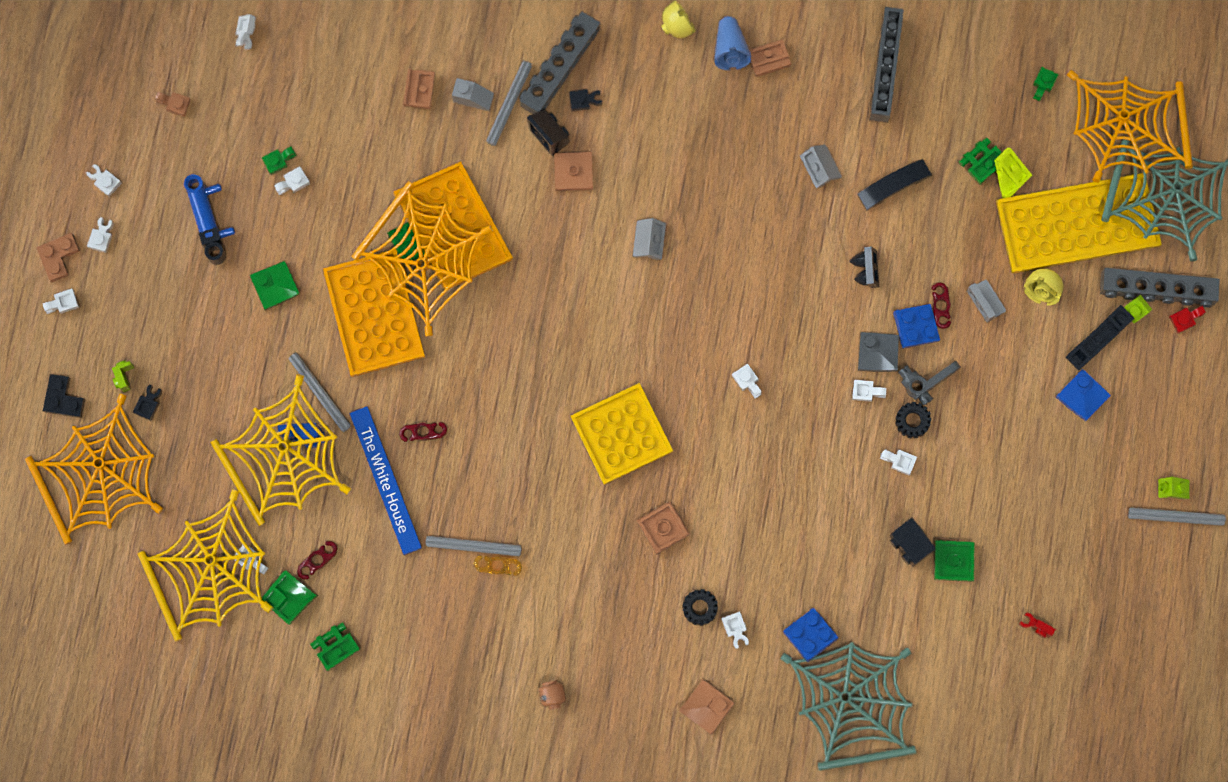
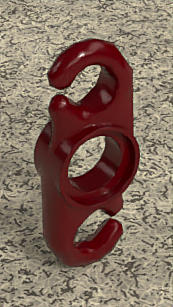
(941, 297)
(415, 427)
(308, 561)

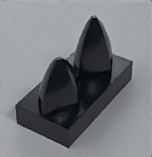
(869, 260)

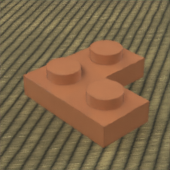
(53, 254)

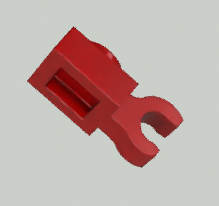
(1184, 319)
(1042, 629)

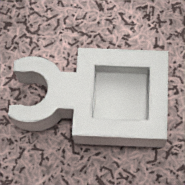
(105, 182)
(101, 238)
(734, 627)

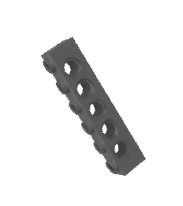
(582, 23)
(886, 64)
(1208, 286)

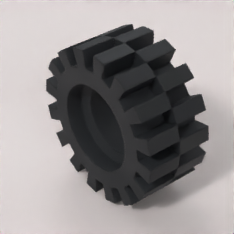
(921, 412)
(688, 607)

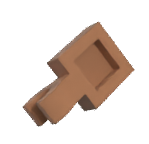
(175, 104)

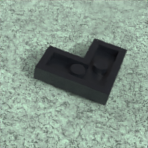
(57, 400)

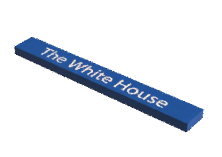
(385, 480)

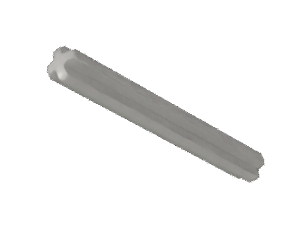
(509, 102)
(319, 392)
(1176, 516)
(475, 546)

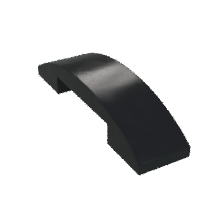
(894, 183)
(1099, 338)

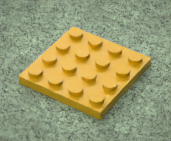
(621, 434)

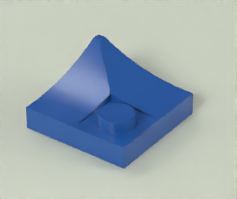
(1083, 395)

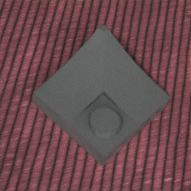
(878, 352)

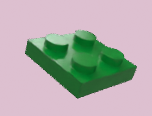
(954, 561)

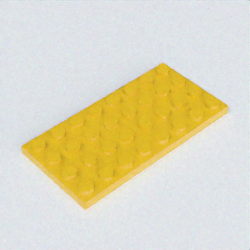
(1067, 225)

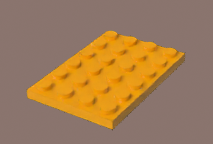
(467, 211)
(371, 325)

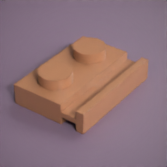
(769, 58)
(419, 89)

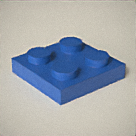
(916, 326)
(810, 635)

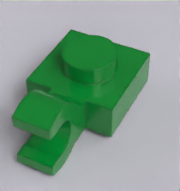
(1044, 82)
(276, 161)

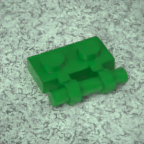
(985, 167)
(339, 650)

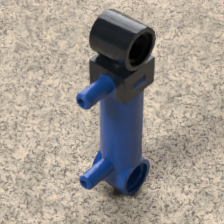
(208, 232)

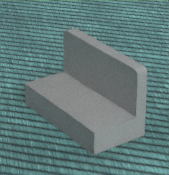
(820, 165)
(649, 238)
(986, 300)

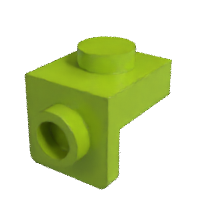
(1138, 308)
(120, 380)
(1173, 488)

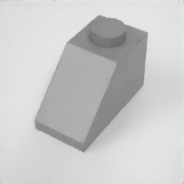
(472, 95)

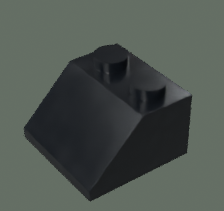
(548, 132)
(911, 542)

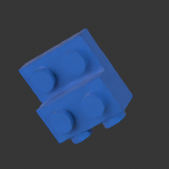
(308, 428)

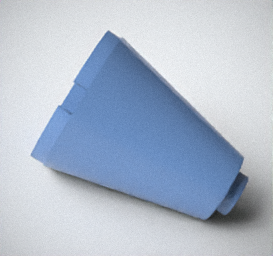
(731, 46)

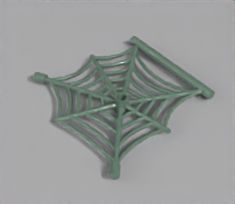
(1174, 191)
(905, 750)

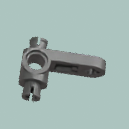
(914, 377)

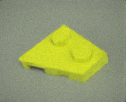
(1010, 172)

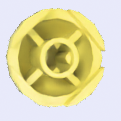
(677, 21)
(1044, 286)

